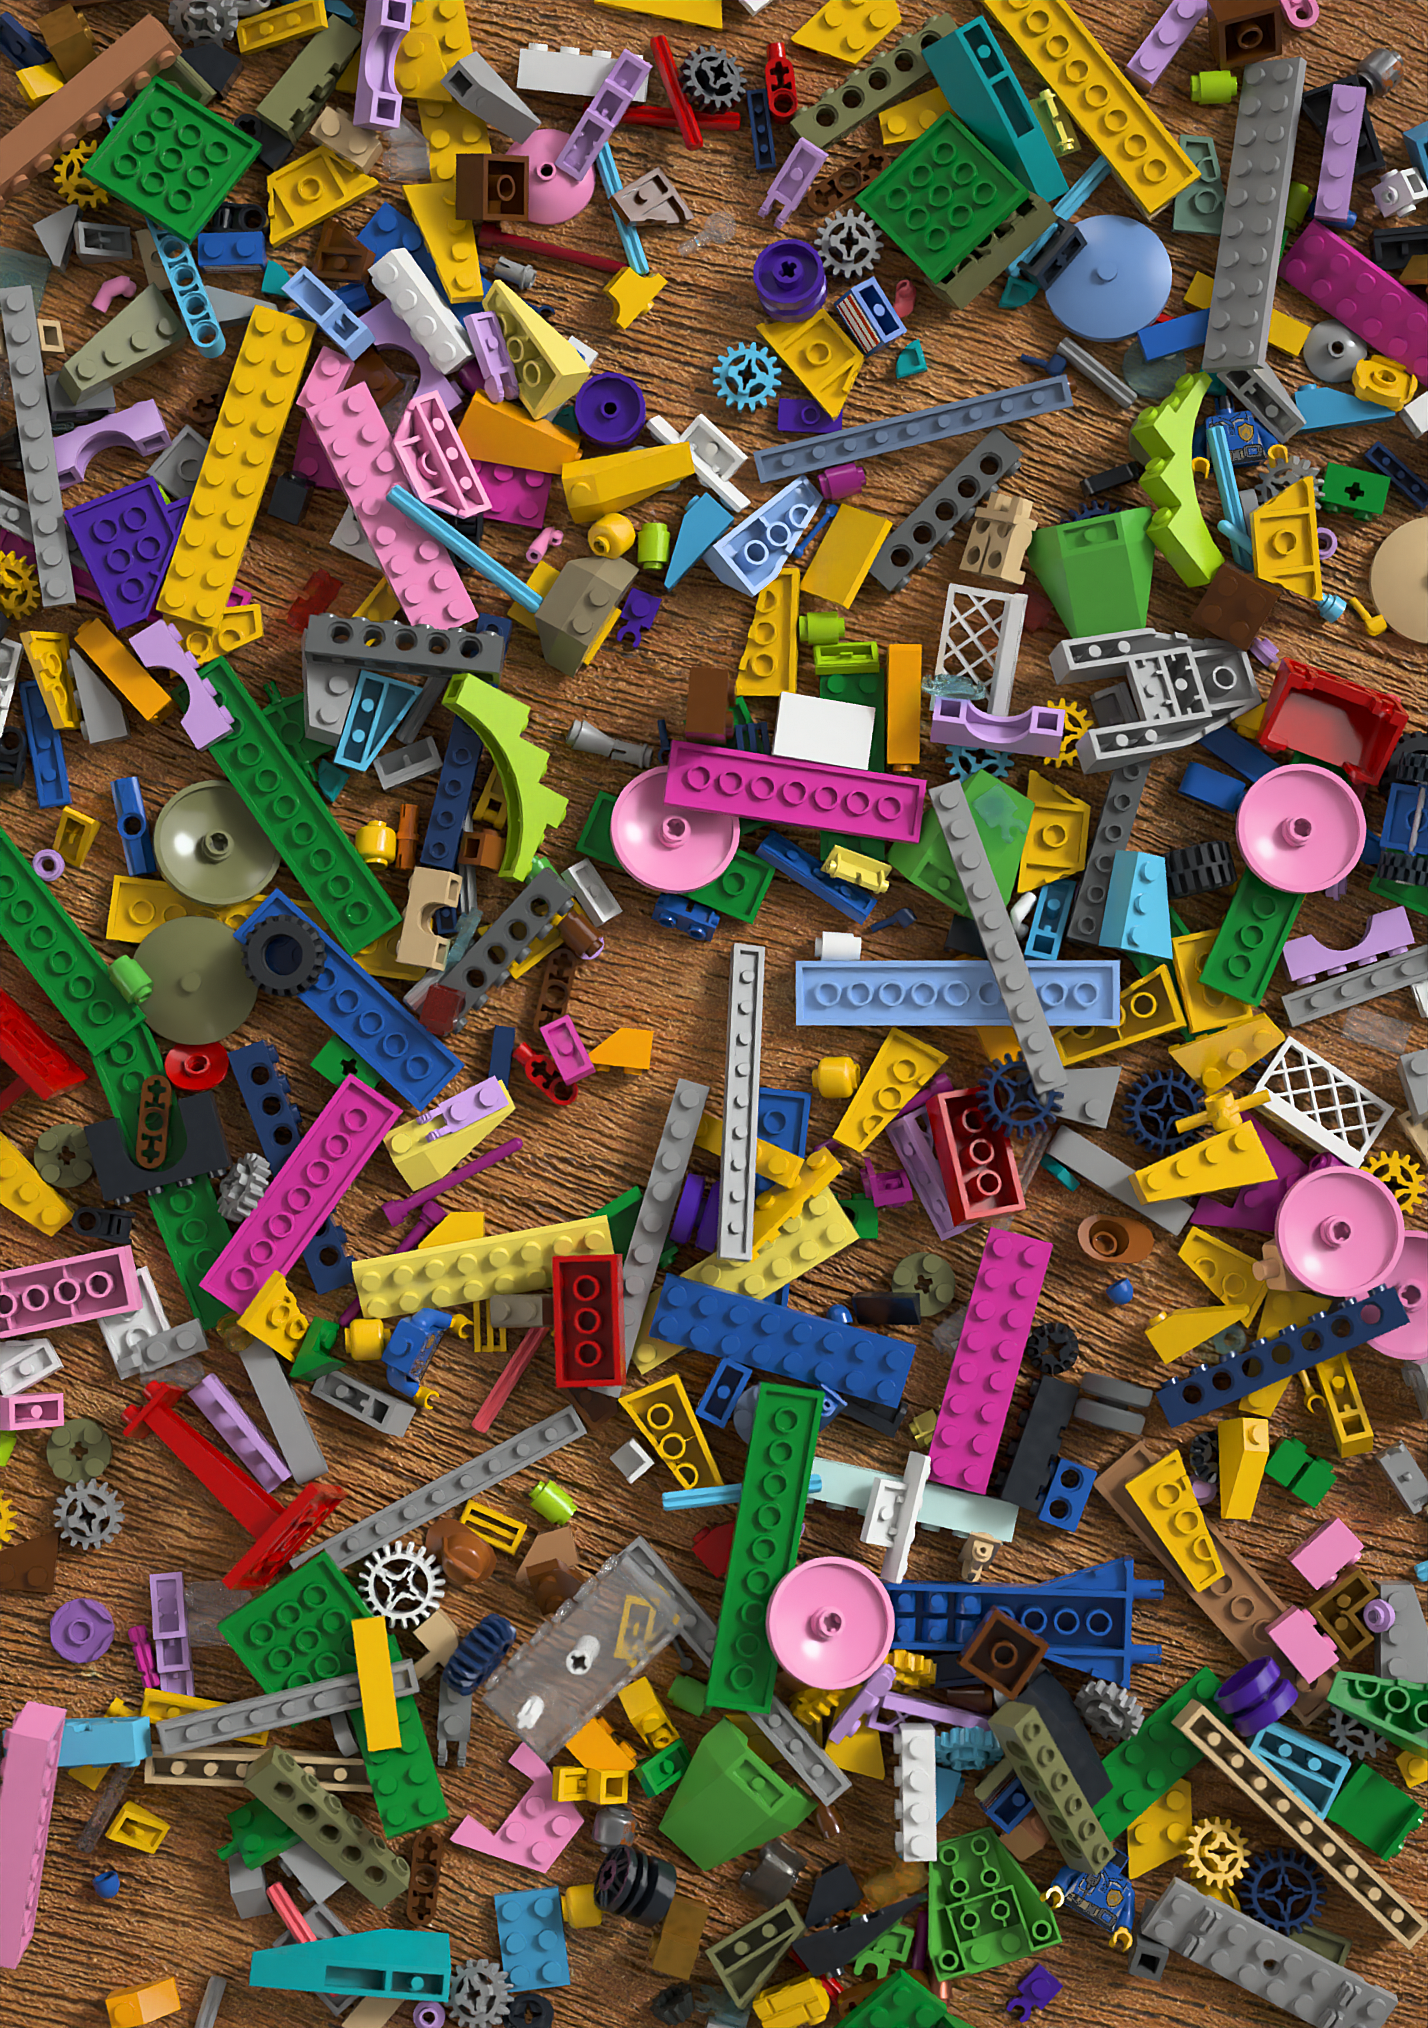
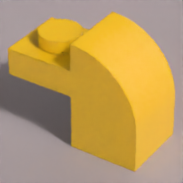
(589, 1784)

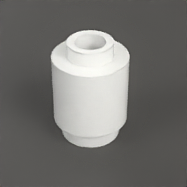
(838, 947)

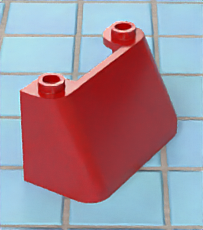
(1331, 720)

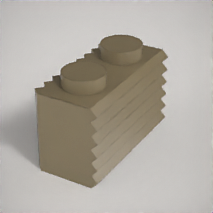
(522, 1310)

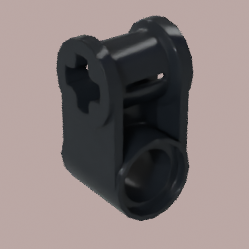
(275, 146)
(235, 218)
(473, 530)
(15, 759)
(106, 1224)

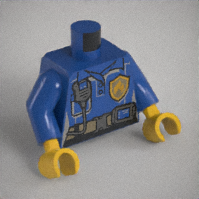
(1245, 435)
(414, 1347)
(1101, 1898)

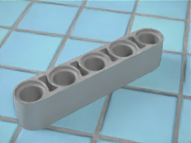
(1112, 1177)
(284, 1411)

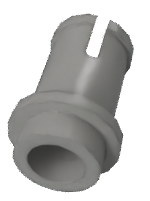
(515, 273)
(633, 753)

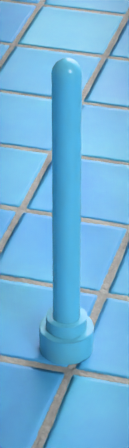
(1330, 607)

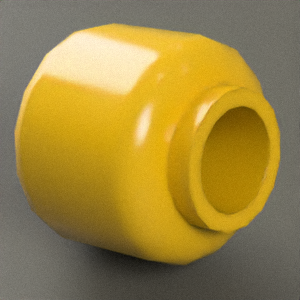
(611, 536)
(376, 844)
(836, 1077)
(366, 1339)
(579, 1907)

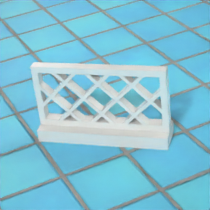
(1007, 648)
(1310, 1130)

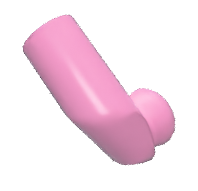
(111, 289)
(538, 547)

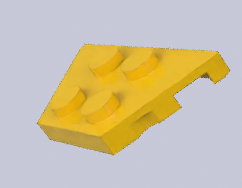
(849, 28)
(416, 70)
(312, 192)
(818, 357)
(1287, 540)
(1055, 835)
(1159, 1830)

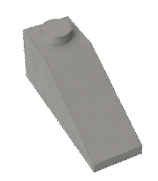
(229, 307)
(1266, 400)
(365, 1402)

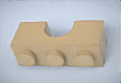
(428, 892)

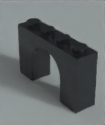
(122, 1176)

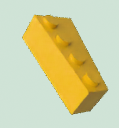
(1146, 1011)
(1215, 1165)
(673, 1429)

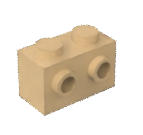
(347, 141)

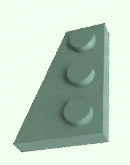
(1202, 205)

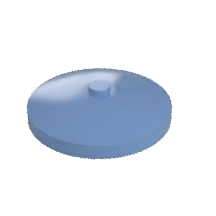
(1114, 282)

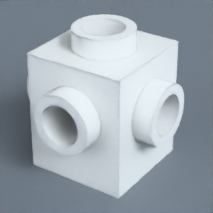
(1399, 192)

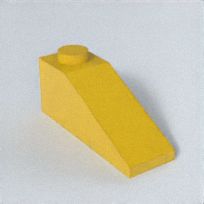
(1186, 1328)
(1344, 1406)
(1241, 1464)

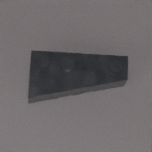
(1036, 1441)

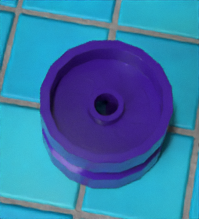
(790, 280)
(629, 406)
(697, 1212)
(1255, 1696)

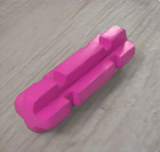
(144, 1656)

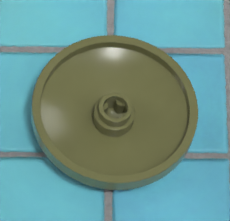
(213, 846)
(196, 979)

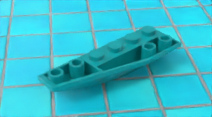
(994, 106)
(361, 1964)

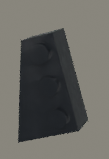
(1316, 109)

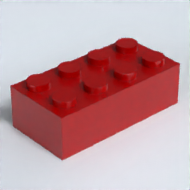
(973, 1158)
(589, 1320)

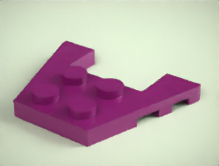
(1255, 1204)

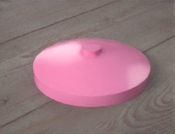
(1300, 828)
(669, 845)
(1339, 1231)
(1411, 1285)
(830, 1623)

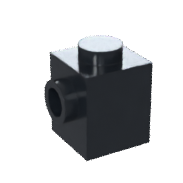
(291, 496)

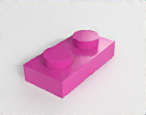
(567, 1049)

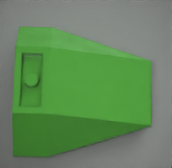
(1097, 571)
(930, 861)
(730, 1801)
(983, 1908)

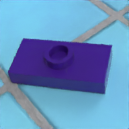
(805, 417)

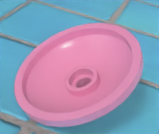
(560, 195)

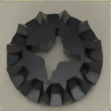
(1038, 1343)
(1200, 1452)
(539, 2008)

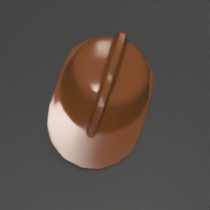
(1114, 1240)
(460, 1551)

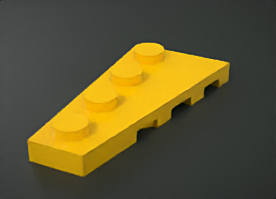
(690, 12)
(1280, 1311)

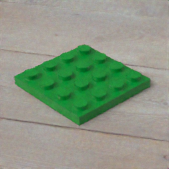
(172, 159)
(942, 197)
(299, 1627)

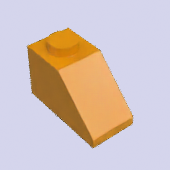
(142, 2003)

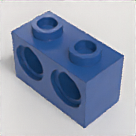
(1074, 1496)

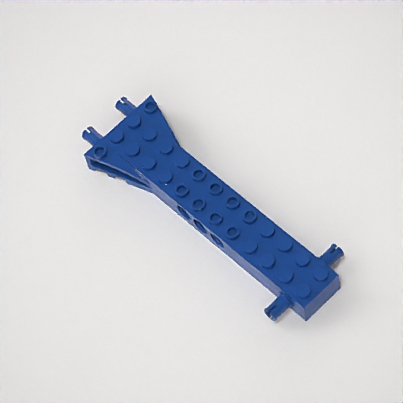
(1078, 1614)

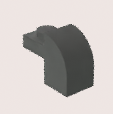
(1146, 1955)

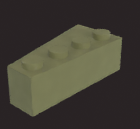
(310, 80)
(994, 253)
(127, 345)

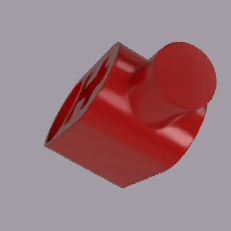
(777, 61)
(526, 1057)

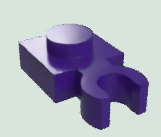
(639, 612)
(1037, 1988)

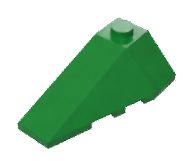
(1386, 1706)

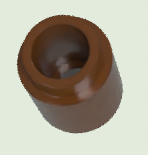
(580, 934)

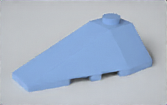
(760, 545)

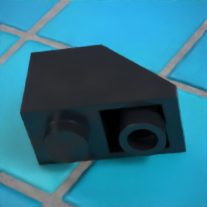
(215, 66)
(831, 1892)

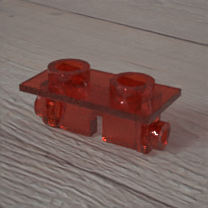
(322, 591)

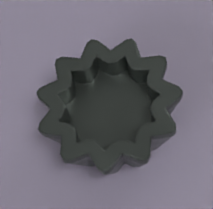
(11, 450)
(673, 2004)

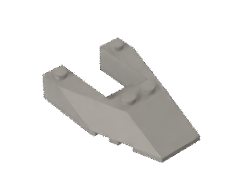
(1177, 684)

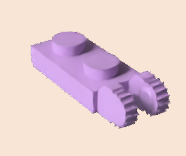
(794, 180)
(492, 356)
(466, 1108)
(863, 1701)

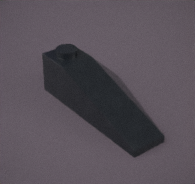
(1068, 1734)
(843, 1944)

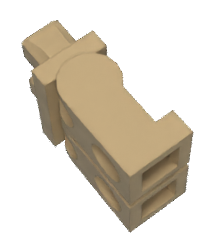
(1000, 539)

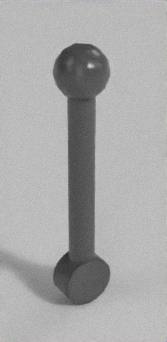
(685, 1662)

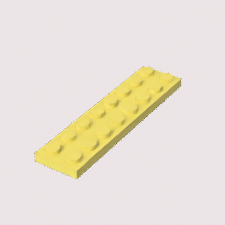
(802, 1244)
(473, 1268)

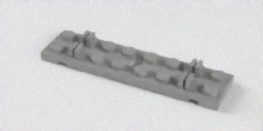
(1239, 1945)

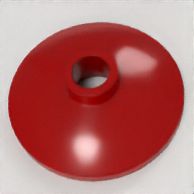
(186, 1058)

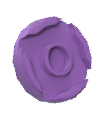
(81, 1630)

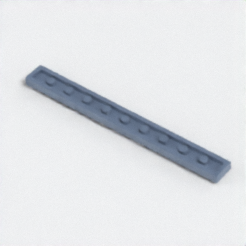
(913, 429)

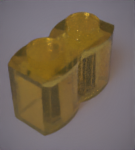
(887, 1883)

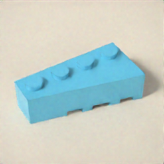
(104, 1741)

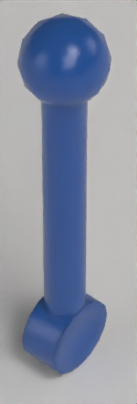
(831, 512)

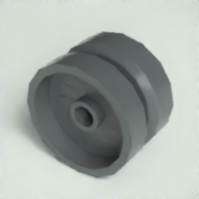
(1112, 1405)

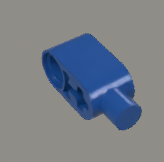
(1212, 788)

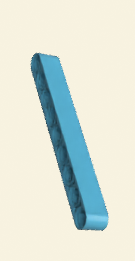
(179, 269)

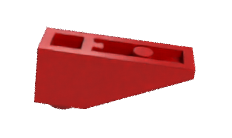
(714, 1546)

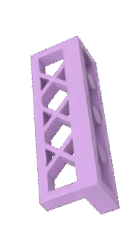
(924, 1171)
(240, 1432)
(927, 1709)

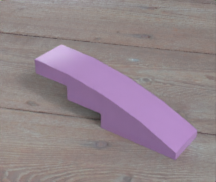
(603, 115)
(171, 1633)

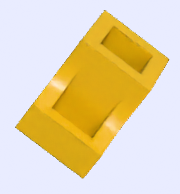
(631, 295)

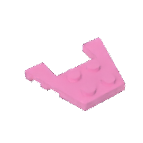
(536, 1826)

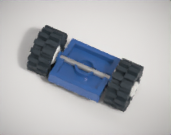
(1407, 824)

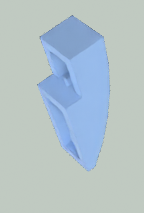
(329, 313)

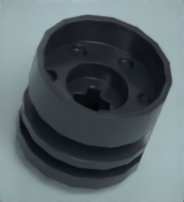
(635, 1886)

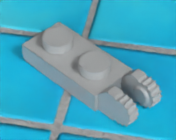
(453, 1723)

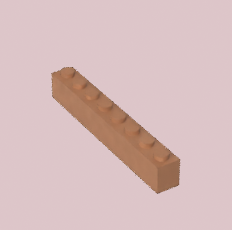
(84, 103)

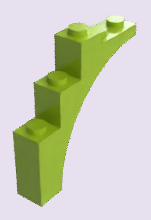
(1169, 482)
(520, 764)

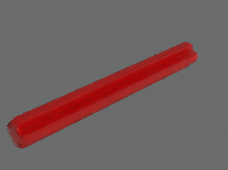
(665, 117)

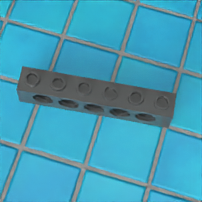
(993, 447)
(416, 661)
(1110, 834)
(545, 886)

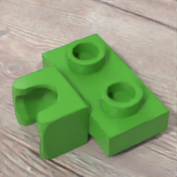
(892, 1945)

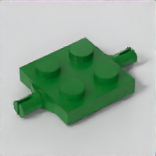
(288, 721)
(257, 1835)

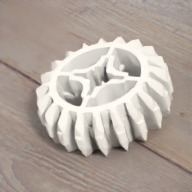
(388, 1577)

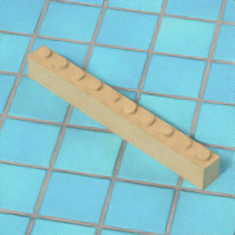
(1300, 1823)

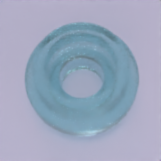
(1239, 1343)

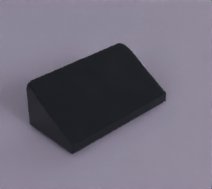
(887, 1308)

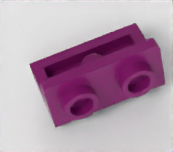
(885, 1188)

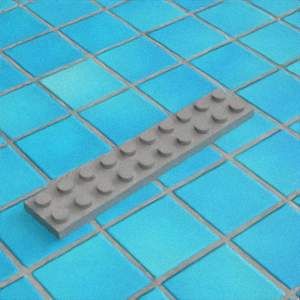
(1254, 215)

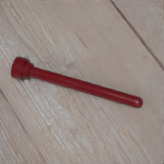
(493, 236)

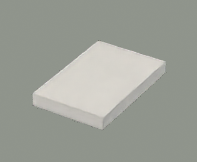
(823, 731)
(128, 1328)

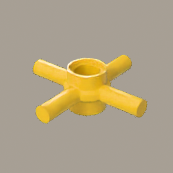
(1223, 1111)

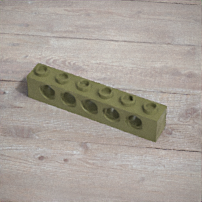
(871, 101)
(1051, 1787)
(311, 1822)

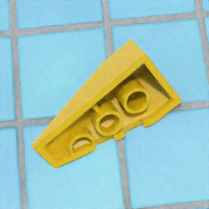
(622, 479)

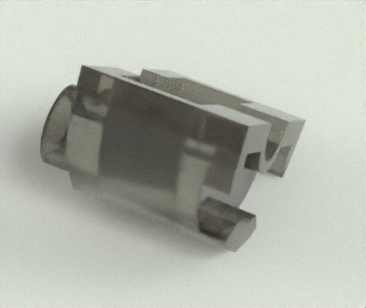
(773, 1875)

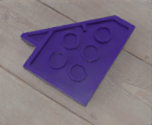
(128, 546)

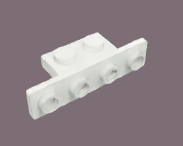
(712, 454)
(893, 1515)

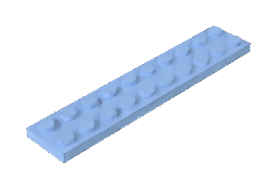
(951, 993)

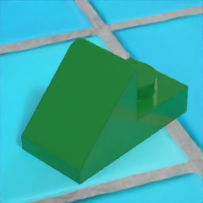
(314, 1357)
(663, 1767)

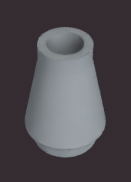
(587, 738)

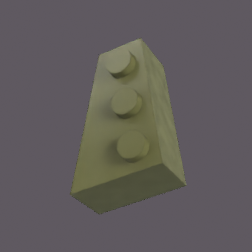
(756, 1950)

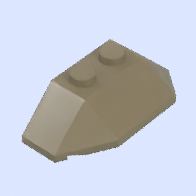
(580, 608)

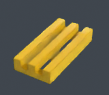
(490, 1347)
(466, 1515)

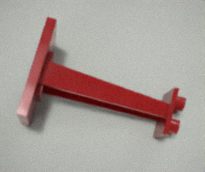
(34, 1057)
(276, 1528)

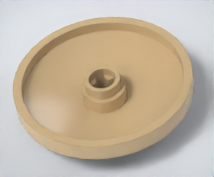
(1401, 581)

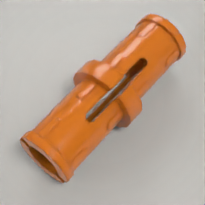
(407, 837)

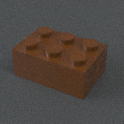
(708, 704)

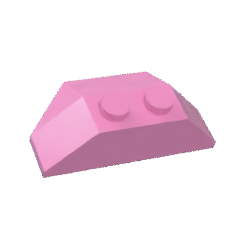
(437, 459)

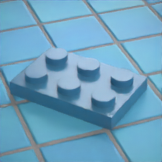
(532, 1938)

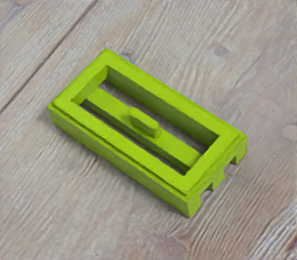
(848, 660)

